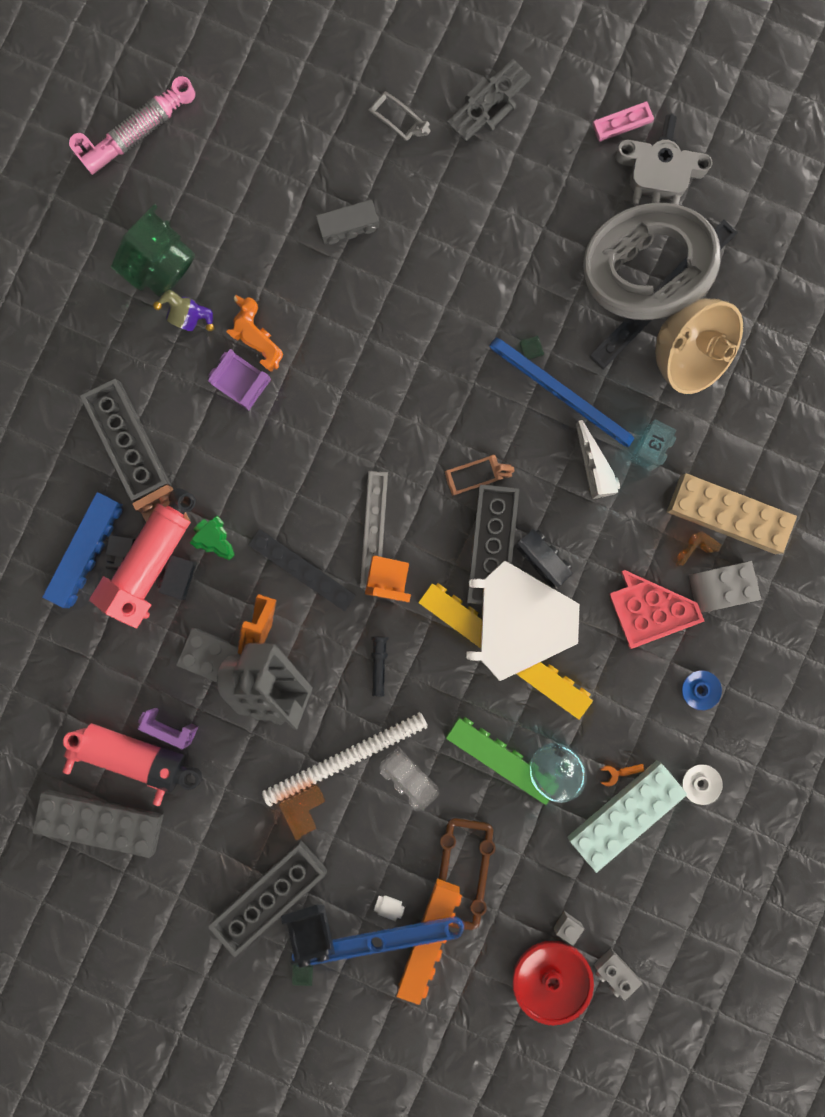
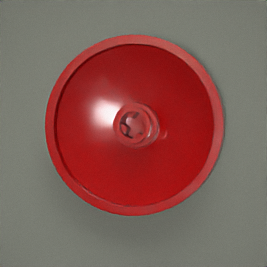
(553, 983)

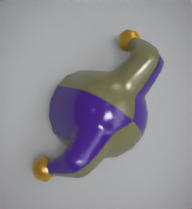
(184, 311)

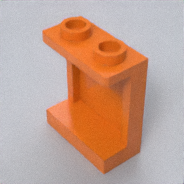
(261, 623)

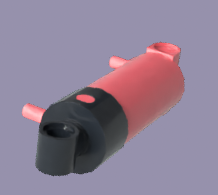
(129, 757)

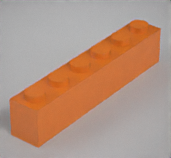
(422, 957)

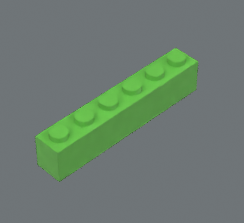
(494, 755)

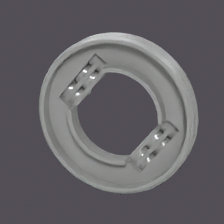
(635, 230)

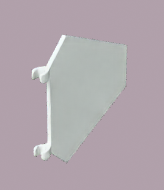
(522, 621)

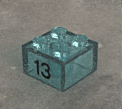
(653, 445)

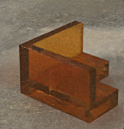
(296, 810)

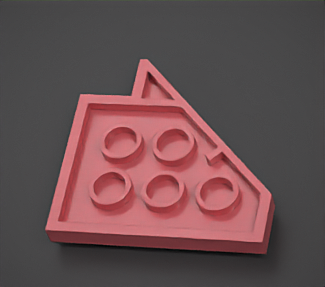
(651, 611)

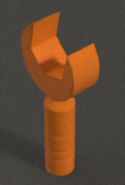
(622, 772)

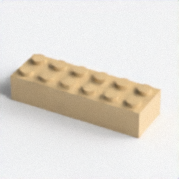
(731, 514)

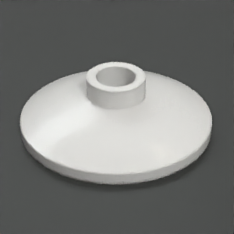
(711, 788)

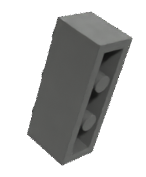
(348, 222)

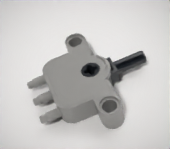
(657, 176)

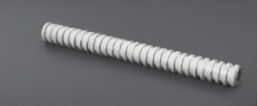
(344, 759)

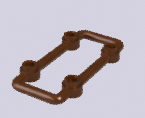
(486, 847)

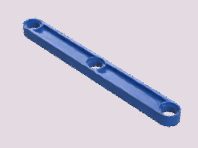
(561, 392)
(394, 939)

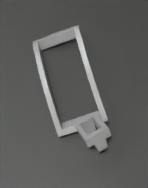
(414, 130)

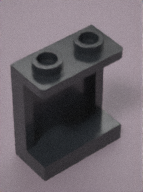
(309, 935)

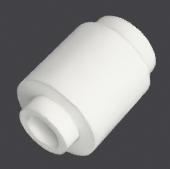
(389, 907)

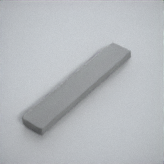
(373, 521)

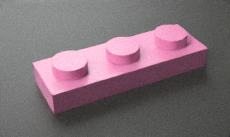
(623, 121)

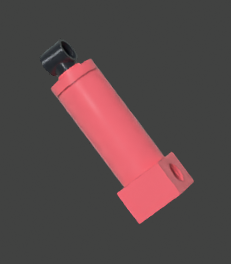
(126, 592)

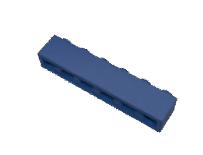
(83, 551)

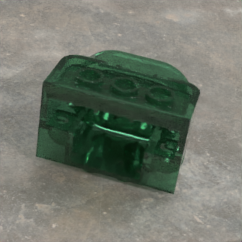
(152, 255)

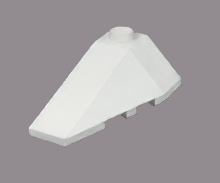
(598, 471)

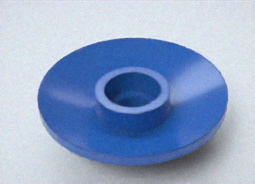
(711, 690)

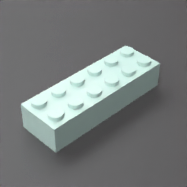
(627, 815)

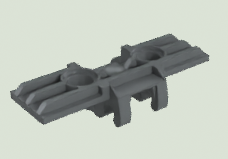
(485, 96)

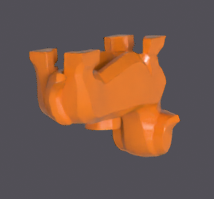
(253, 337)

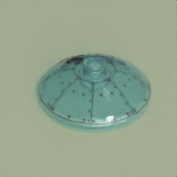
(550, 777)

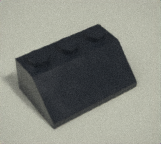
(544, 559)

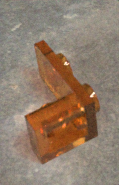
(707, 544)

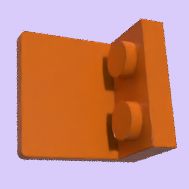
(387, 579)

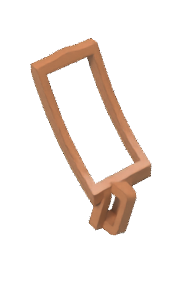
(496, 467)

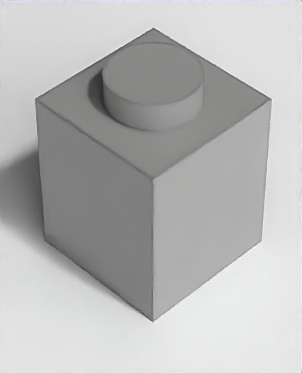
(568, 928)

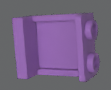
(238, 379)
(168, 734)

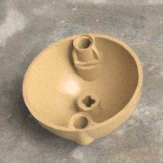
(685, 348)

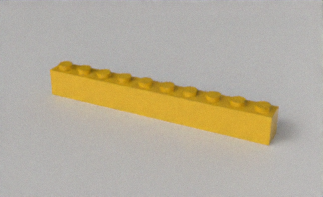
(538, 675)

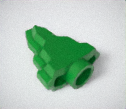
(212, 538)

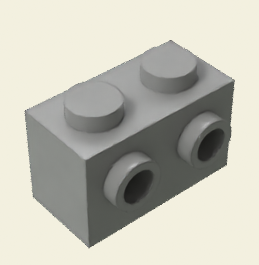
(617, 974)

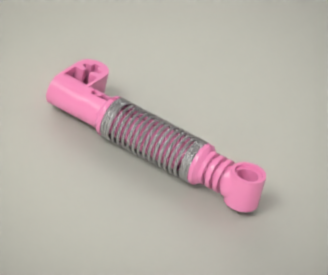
(143, 122)

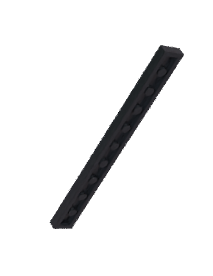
(632, 327)

